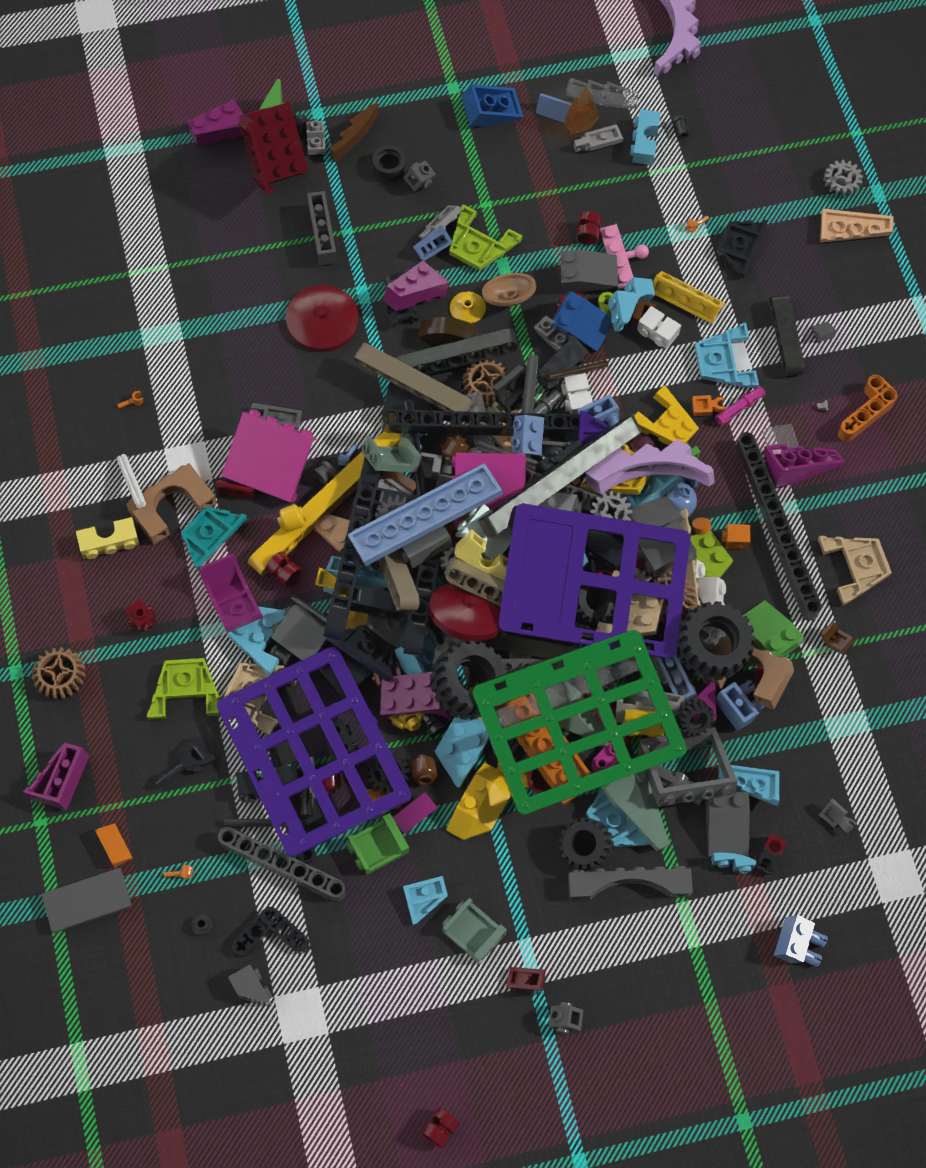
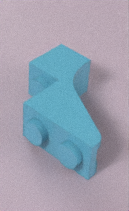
(624, 302)

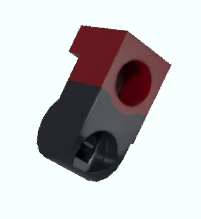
(770, 854)

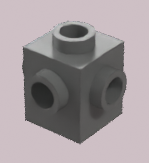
(421, 172)
(565, 1018)

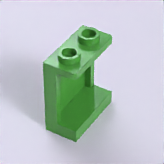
(377, 845)

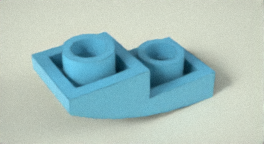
(739, 862)

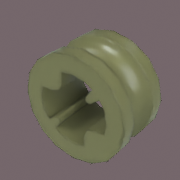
(496, 407)

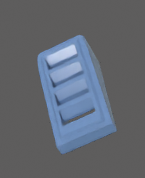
(429, 239)

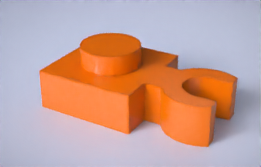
(704, 405)

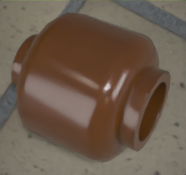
(454, 445)
(423, 769)

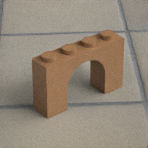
(183, 481)
(775, 677)

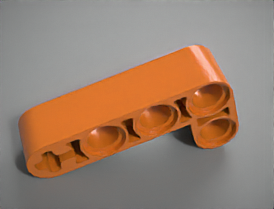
(865, 412)

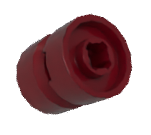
(588, 228)
(283, 569)
(440, 1127)

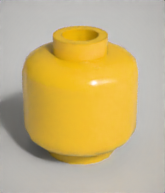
(291, 518)

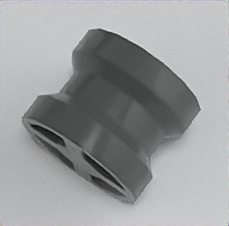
(324, 472)

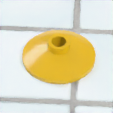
(468, 313)

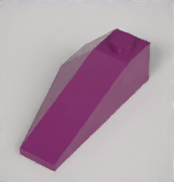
(798, 464)

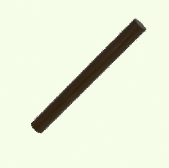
(577, 370)

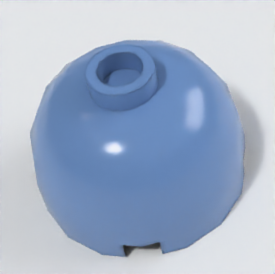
(683, 497)

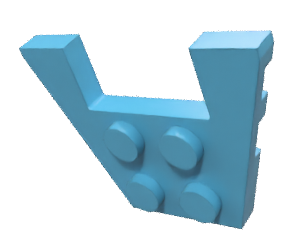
(717, 359)
(256, 636)

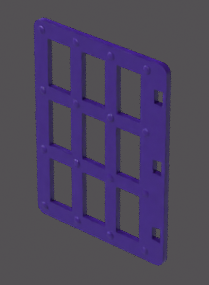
(270, 789)

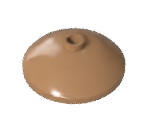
(509, 289)

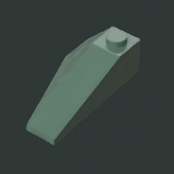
(582, 724)
(638, 802)

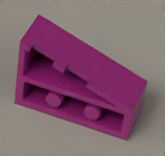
(60, 778)

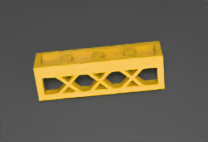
(687, 297)

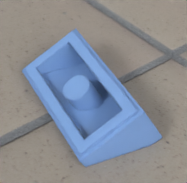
(552, 107)

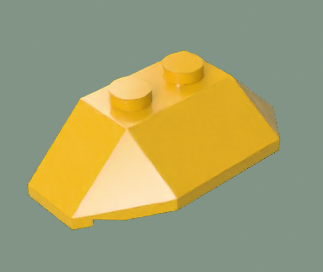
(480, 804)

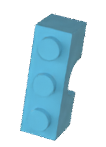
(647, 125)

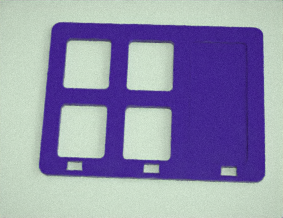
(548, 572)

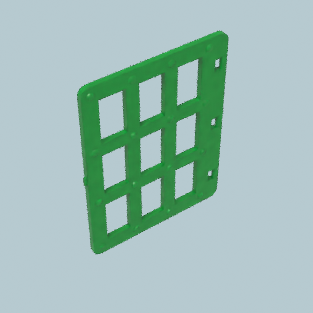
(578, 663)

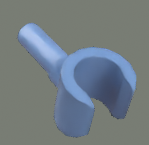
(344, 460)

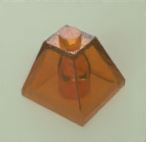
(582, 113)

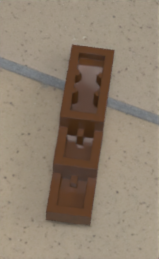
(357, 129)

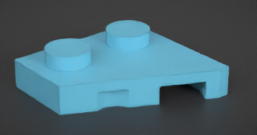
(424, 897)

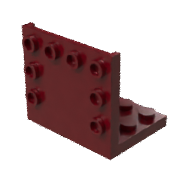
(272, 144)

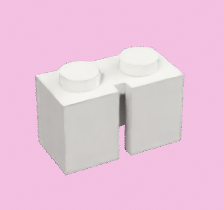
(660, 332)
(576, 393)

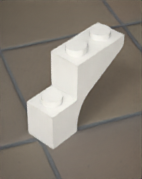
(709, 588)

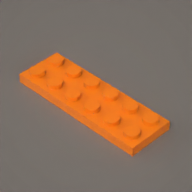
(540, 742)

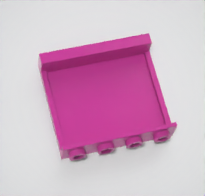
(268, 455)
(506, 468)

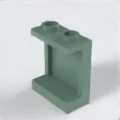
(398, 459)
(473, 931)

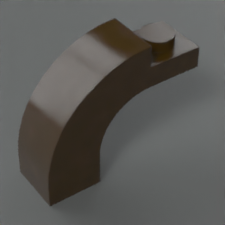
(446, 329)

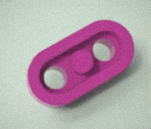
(606, 756)

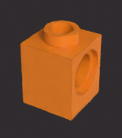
(736, 536)

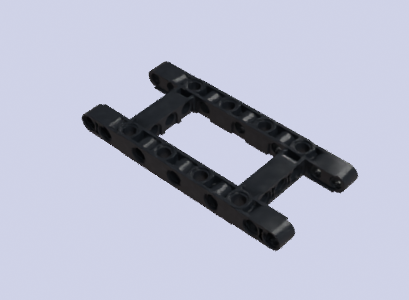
(375, 601)

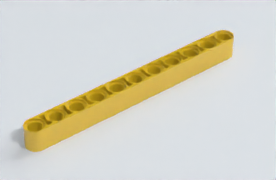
(321, 504)

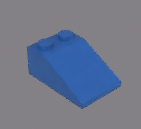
(491, 105)
(583, 320)

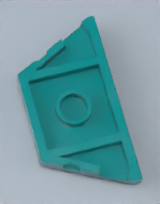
(209, 532)

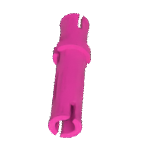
(746, 401)

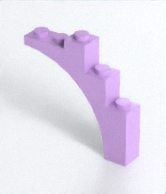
(684, 43)
(647, 461)

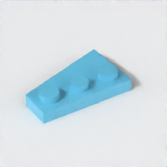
(758, 782)

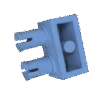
(604, 410)
(737, 706)
(794, 941)

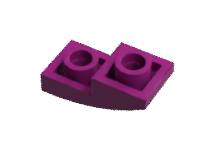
(414, 813)

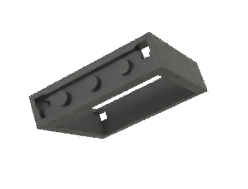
(692, 791)

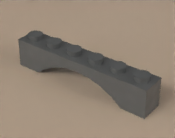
(672, 882)

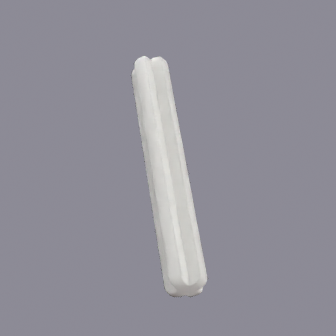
(131, 481)

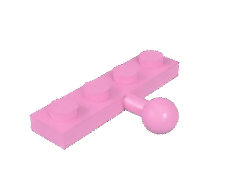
(614, 245)

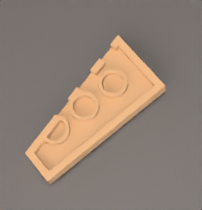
(847, 225)

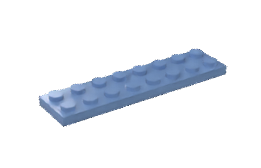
(425, 514)

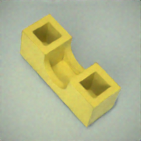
(123, 538)
(470, 550)

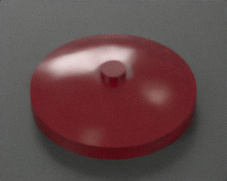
(322, 318)
(464, 614)

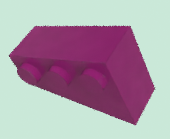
(216, 124)
(414, 286)

